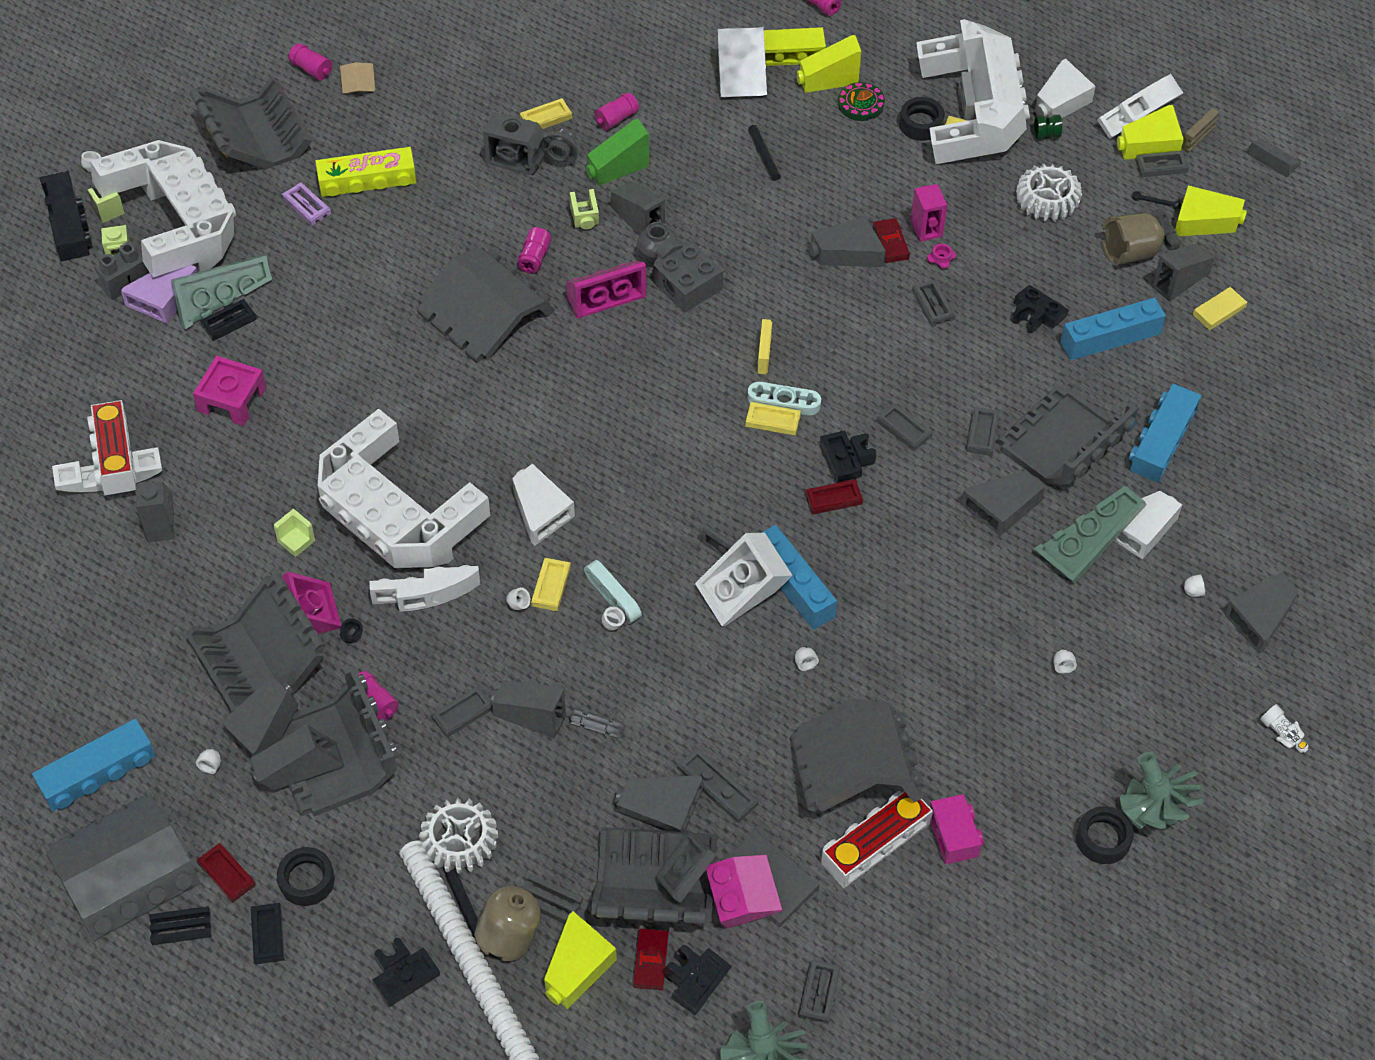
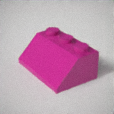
(607, 288)

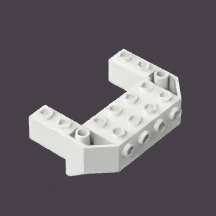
(995, 86)
(181, 177)
(381, 511)

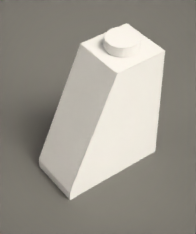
(1064, 92)
(541, 503)
(1150, 524)

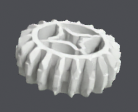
(1047, 197)
(463, 821)

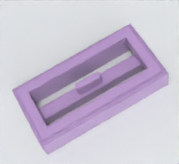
(316, 215)

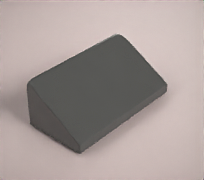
(1273, 157)
(716, 540)

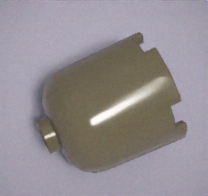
(1132, 237)
(508, 923)

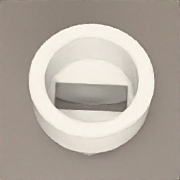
(87, 157)
(1194, 586)
(523, 601)
(613, 614)
(806, 658)
(1064, 661)
(209, 761)

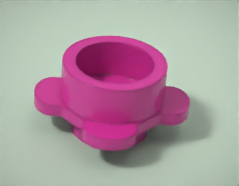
(944, 251)

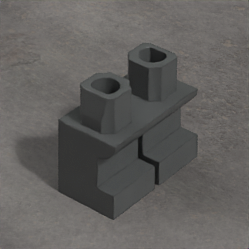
(120, 270)

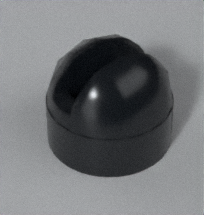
(346, 628)

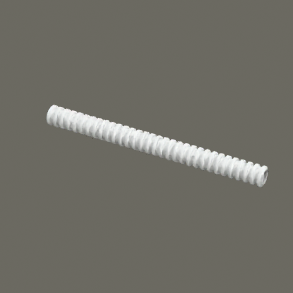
(467, 953)

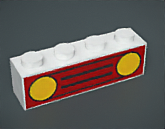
(112, 448)
(875, 837)

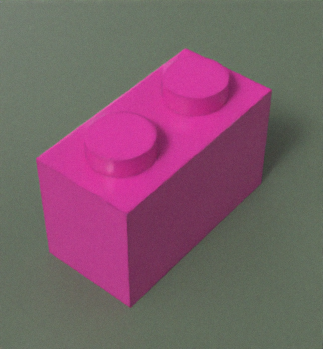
(928, 212)
(955, 829)

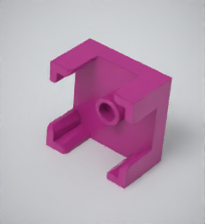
(229, 387)

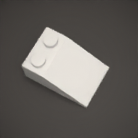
(743, 577)

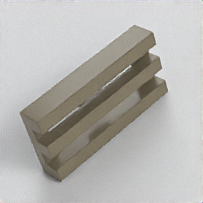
(1200, 130)

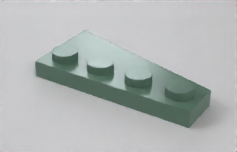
(210, 289)

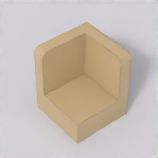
(357, 77)

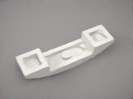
(74, 478)

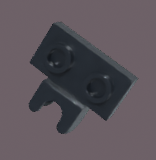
(1037, 308)
(847, 456)
(403, 972)
(696, 976)

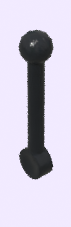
(1136, 195)

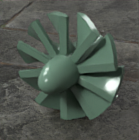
(1156, 797)
(761, 1039)

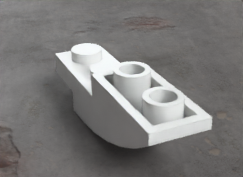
(1140, 105)
(435, 588)

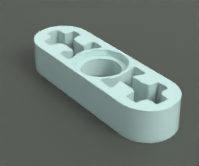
(778, 390)
(612, 591)

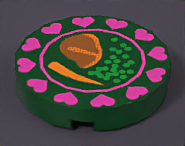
(861, 101)

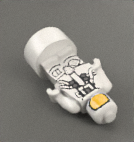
(1289, 733)

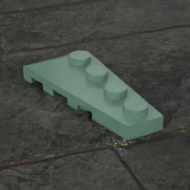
(1082, 543)

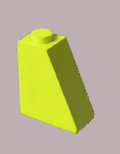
(831, 67)
(1151, 134)
(1209, 213)
(577, 961)

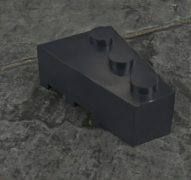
(65, 216)

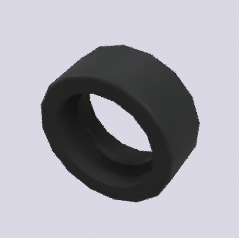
(920, 105)
(1100, 854)
(309, 896)

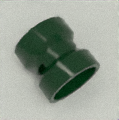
(1048, 126)

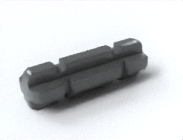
(1172, 240)
(597, 723)

